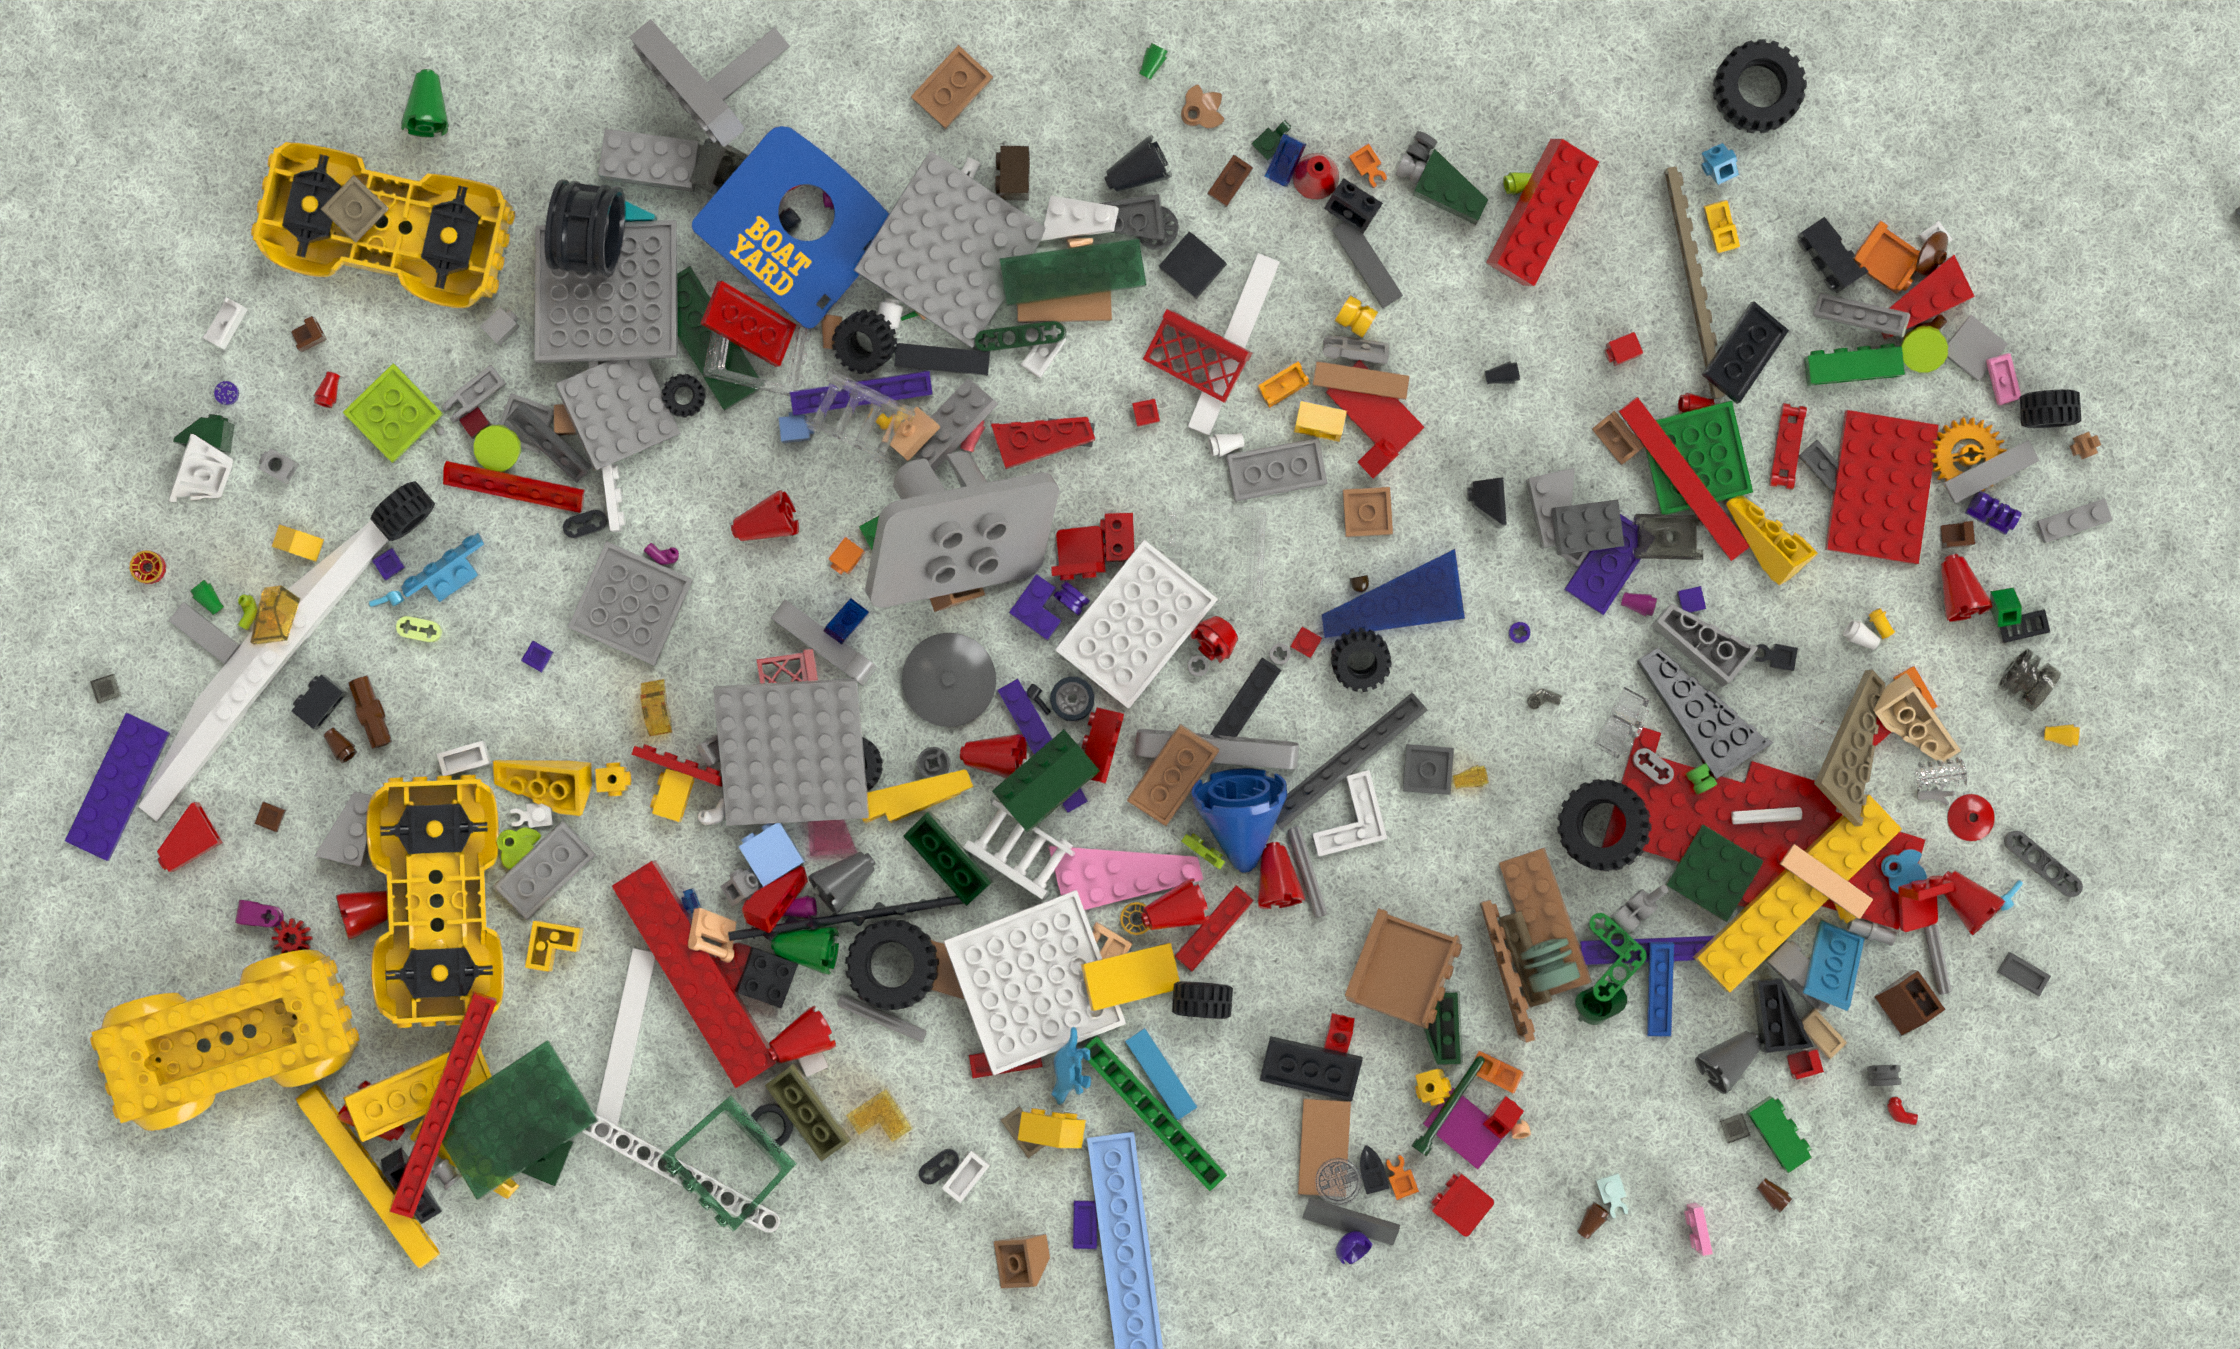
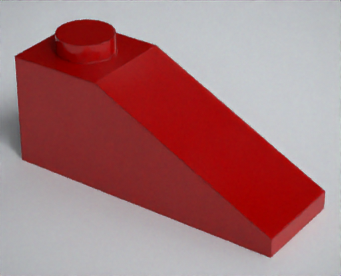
(773, 900)

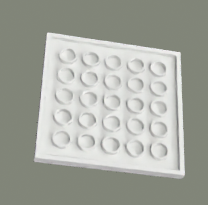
(1029, 982)

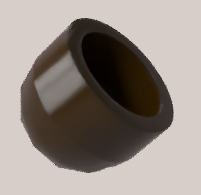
(1359, 583)

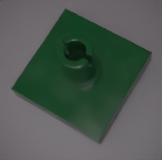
(551, 1166)

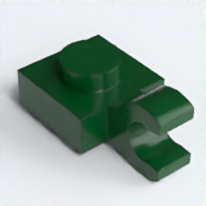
(1268, 141)

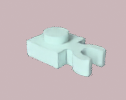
(1611, 1191)

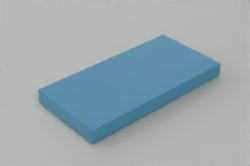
(1833, 965)

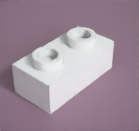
(464, 758)
(965, 1176)

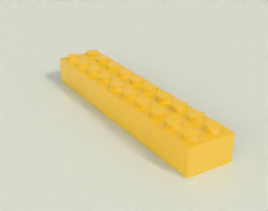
(1790, 900)

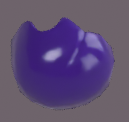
(1352, 1247)

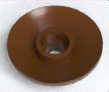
(1932, 253)

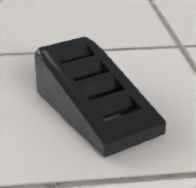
(2044, 623)

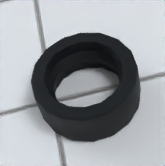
(775, 1108)

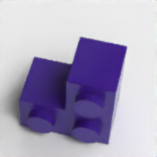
(1030, 608)

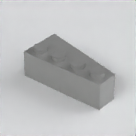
(1704, 644)

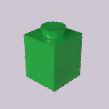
(2006, 607)

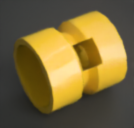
(1356, 316)

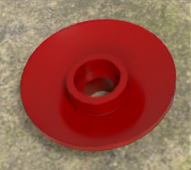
(1959, 815)

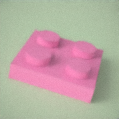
(1700, 1238)

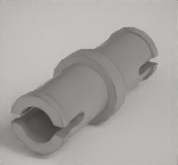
(1872, 931)

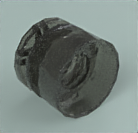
(2026, 677)

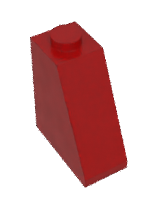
(188, 839)

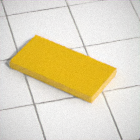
(1130, 976)

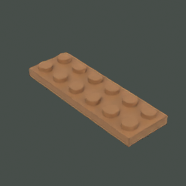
(1542, 906)

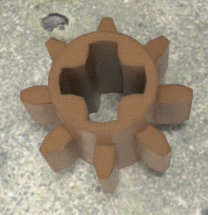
(2085, 445)

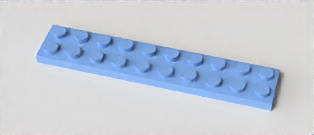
(1124, 1241)

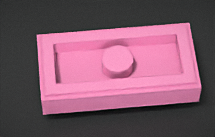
(2003, 378)

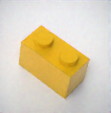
(672, 795)

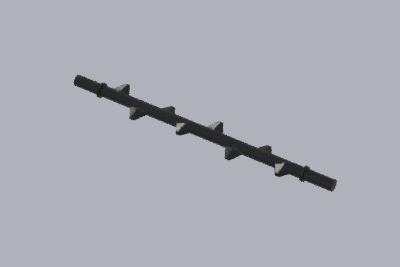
(857, 917)

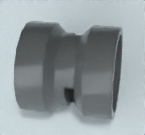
(1421, 146)

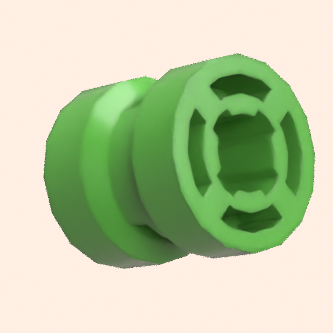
(1699, 773)

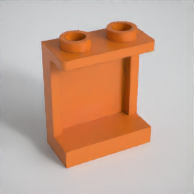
(1887, 258)

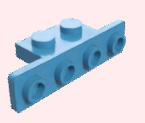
(448, 572)

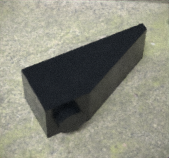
(393, 1168)

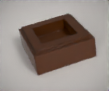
(270, 816)

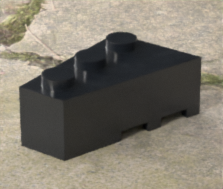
(1776, 1017)

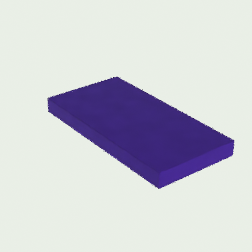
(1605, 571)

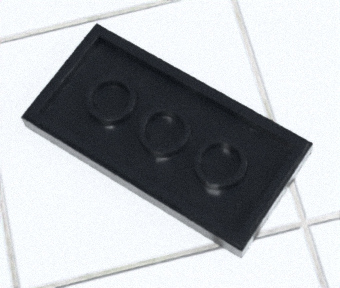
(1745, 352)
(1311, 1068)

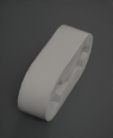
(1656, 761)

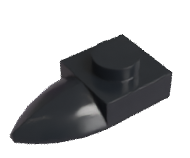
(1372, 1171)

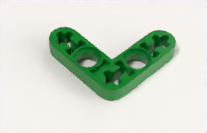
(1622, 951)

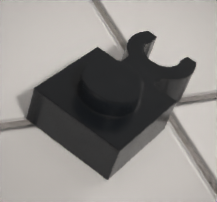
(1780, 656)

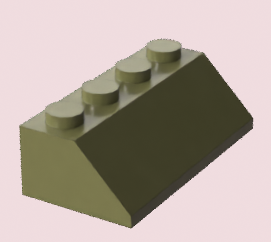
(808, 1112)

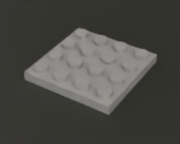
(616, 410)
(630, 603)

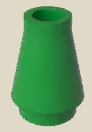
(1152, 61)
(207, 597)

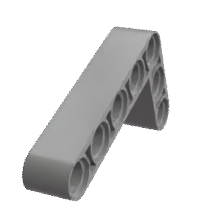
(812, 634)

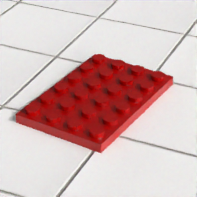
(1881, 487)

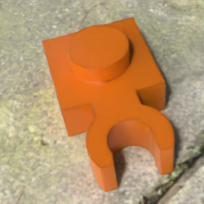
(1366, 162)
(1402, 1181)

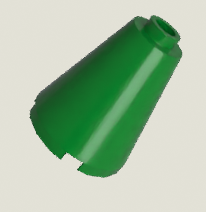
(425, 107)
(809, 948)

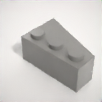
(1546, 493)
(347, 837)
(1793, 968)

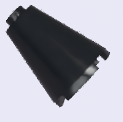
(1138, 167)

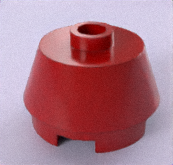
(1215, 638)

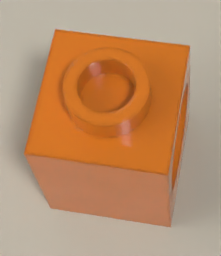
(846, 556)

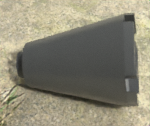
(842, 880)
(1728, 1060)

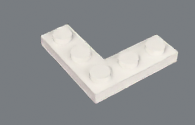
(1369, 824)

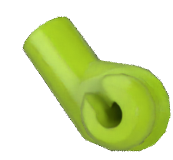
(249, 608)

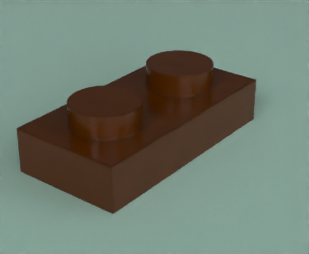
(1230, 180)

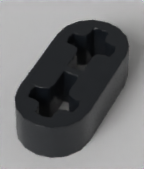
(586, 529)
(942, 1170)

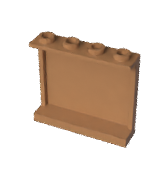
(1403, 969)

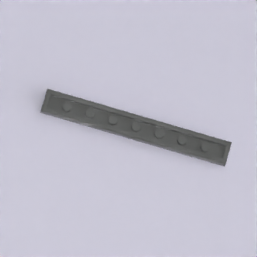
(1350, 758)

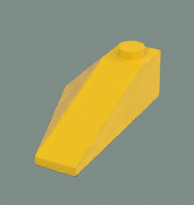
(554, 783)

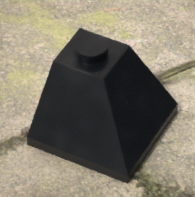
(1489, 500)

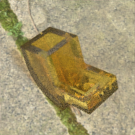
(655, 708)

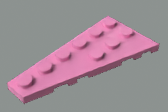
(1119, 875)

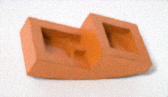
(1499, 1073)

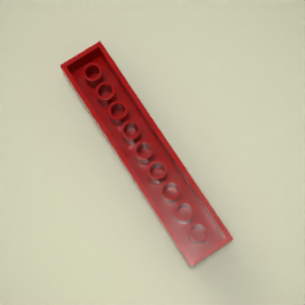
(694, 974)

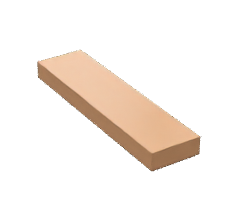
(1826, 881)

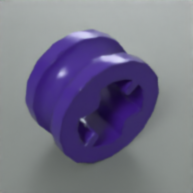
(1523, 638)

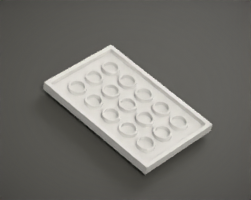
(1136, 624)

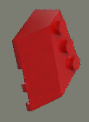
(1102, 740)

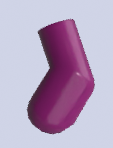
(662, 557)

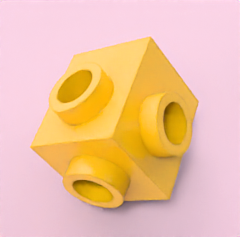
(604, 776)
(1425, 1083)

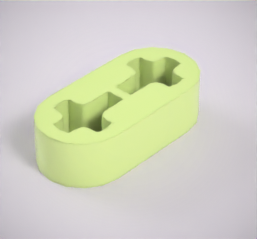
(419, 623)

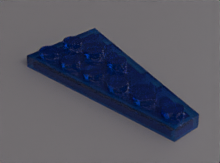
(1412, 599)

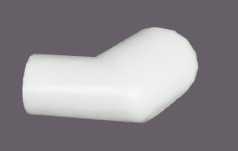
(713, 815)

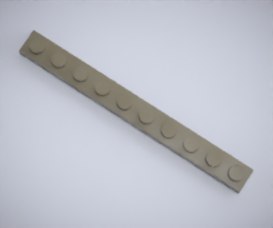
(1692, 270)

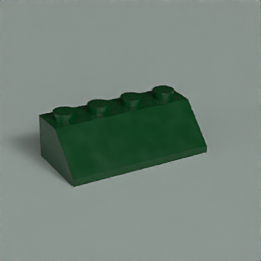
(1045, 781)
(948, 858)

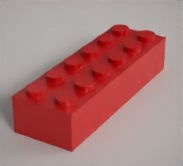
(1542, 212)

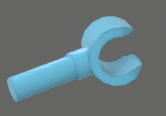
(394, 597)
(2007, 897)

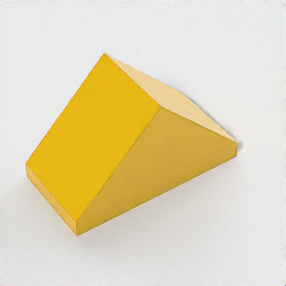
(297, 542)

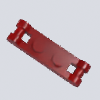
(1787, 446)

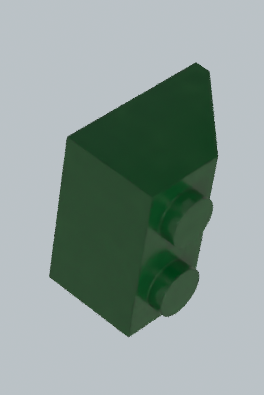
(213, 430)

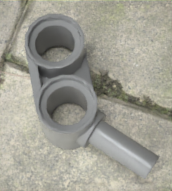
(1638, 908)

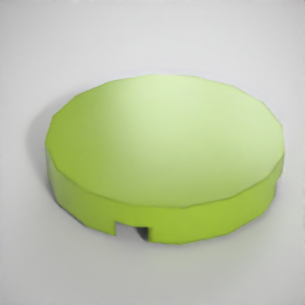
(1924, 349)
(497, 448)

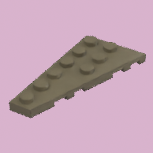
(1852, 753)

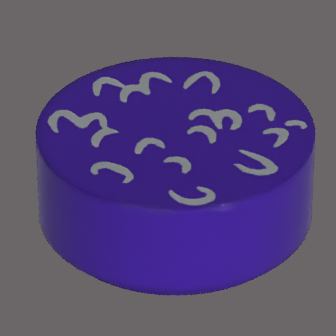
(226, 393)

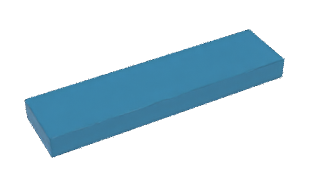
(1161, 1074)

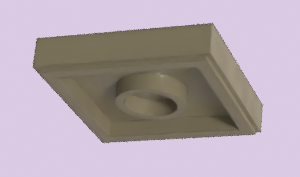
(354, 208)

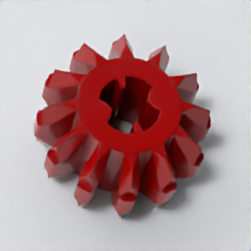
(291, 928)

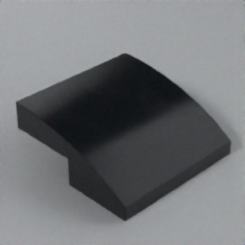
(1192, 265)

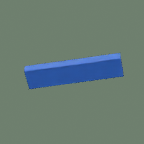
(1660, 988)

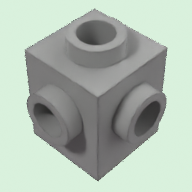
(741, 886)

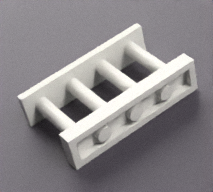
(1019, 872)

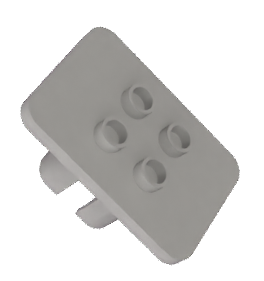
(958, 537)

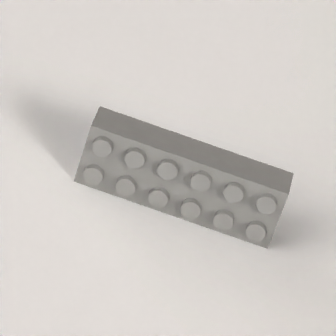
(686, 84)

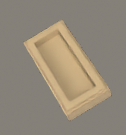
(1822, 1033)

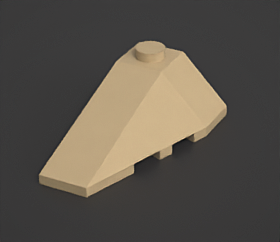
(1911, 717)

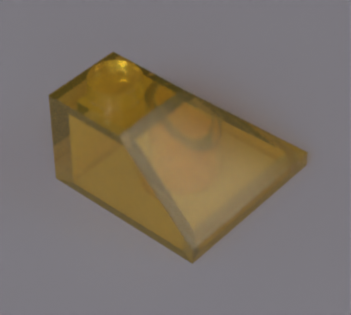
(274, 615)

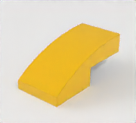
(1721, 226)

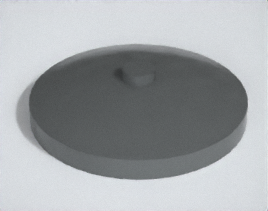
(949, 679)

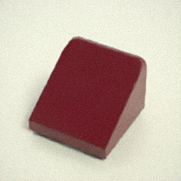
(474, 422)

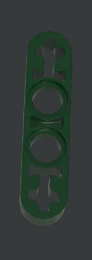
(1020, 336)

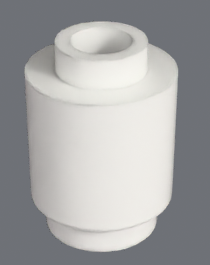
(891, 311)

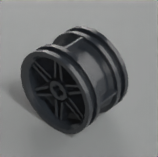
(585, 228)

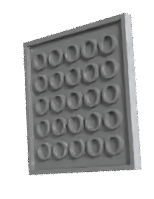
(946, 246)
(612, 316)
(791, 751)

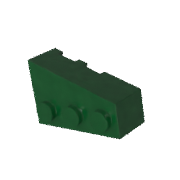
(1449, 190)
(1445, 1032)

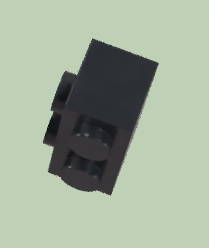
(1353, 205)
(318, 701)

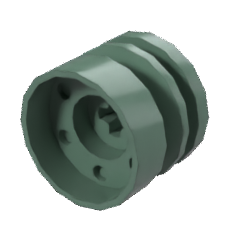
(1550, 965)

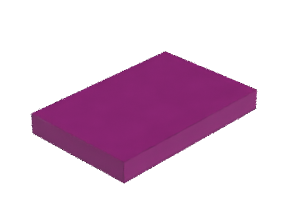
(1465, 1131)

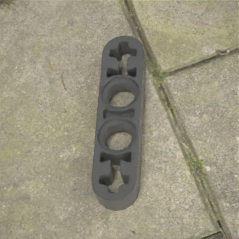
(2044, 861)

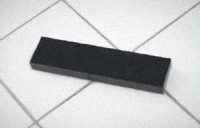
(942, 359)
(1247, 699)

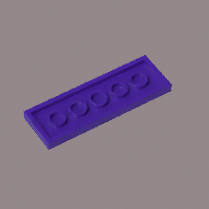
(117, 786)

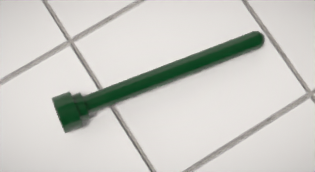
(1424, 1142)

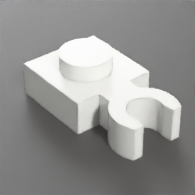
(536, 815)

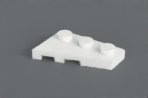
(1074, 218)

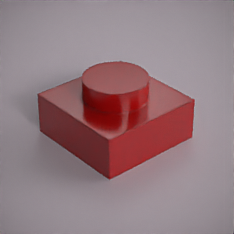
(1146, 412)
(1306, 642)

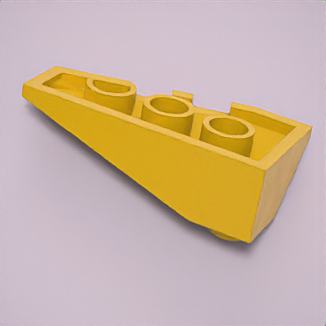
(1775, 549)

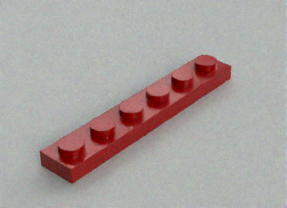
(513, 486)

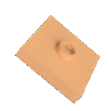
(913, 435)

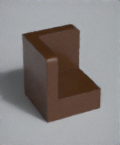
(308, 334)
(1957, 535)

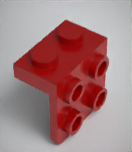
(1079, 553)
(1919, 902)
(1461, 1204)

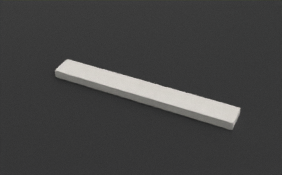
(1239, 333)
(625, 1038)

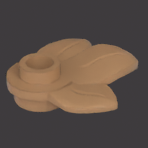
(1204, 105)

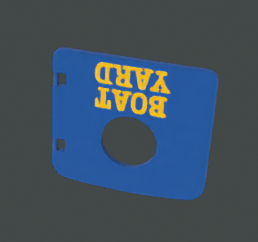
(746, 228)

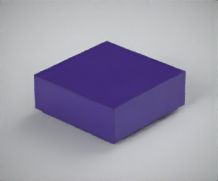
(388, 564)
(1692, 599)
(537, 656)

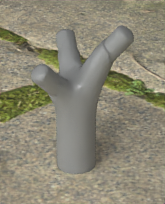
(1935, 794)

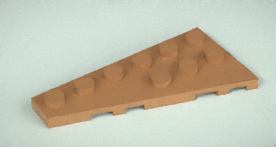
(1510, 979)

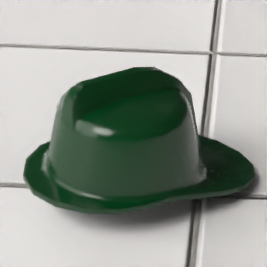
(1596, 1012)

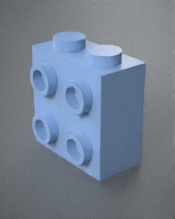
(771, 853)

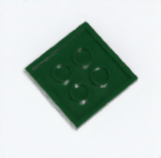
(1714, 873)

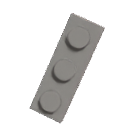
(2074, 520)

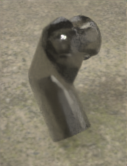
(1542, 696)

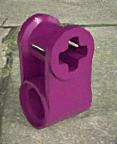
(255, 914)

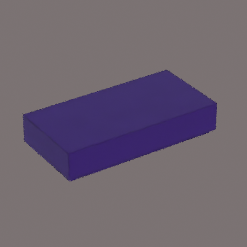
(1085, 1225)

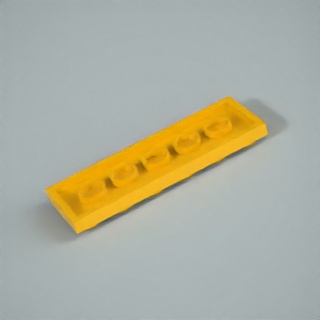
(405, 1095)

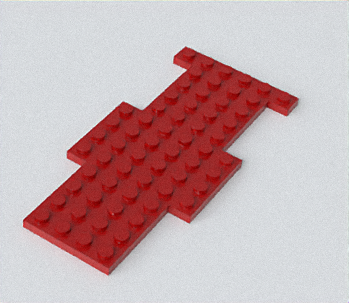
(1679, 813)

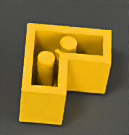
(547, 938)
(1053, 1130)

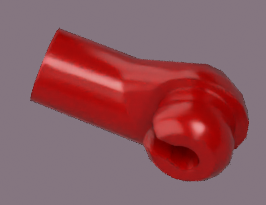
(1898, 1113)

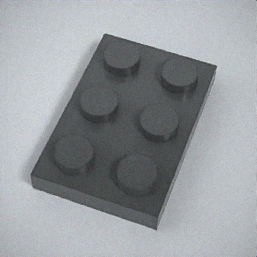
(1587, 527)

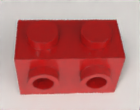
(1119, 536)

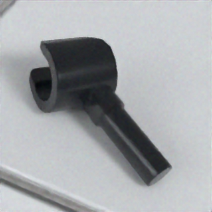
(1033, 692)

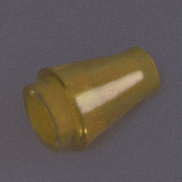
(1472, 777)

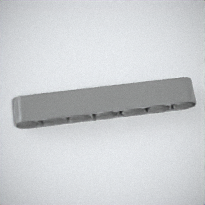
(1234, 751)

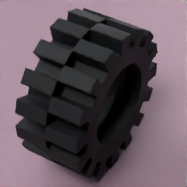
(683, 381)

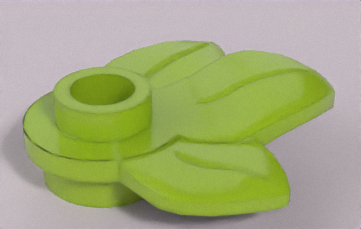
(522, 843)

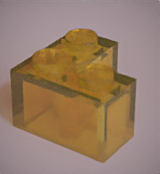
(883, 1110)

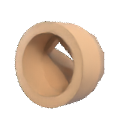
(1521, 1130)

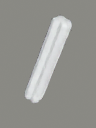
(1766, 815)

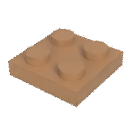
(1367, 512)

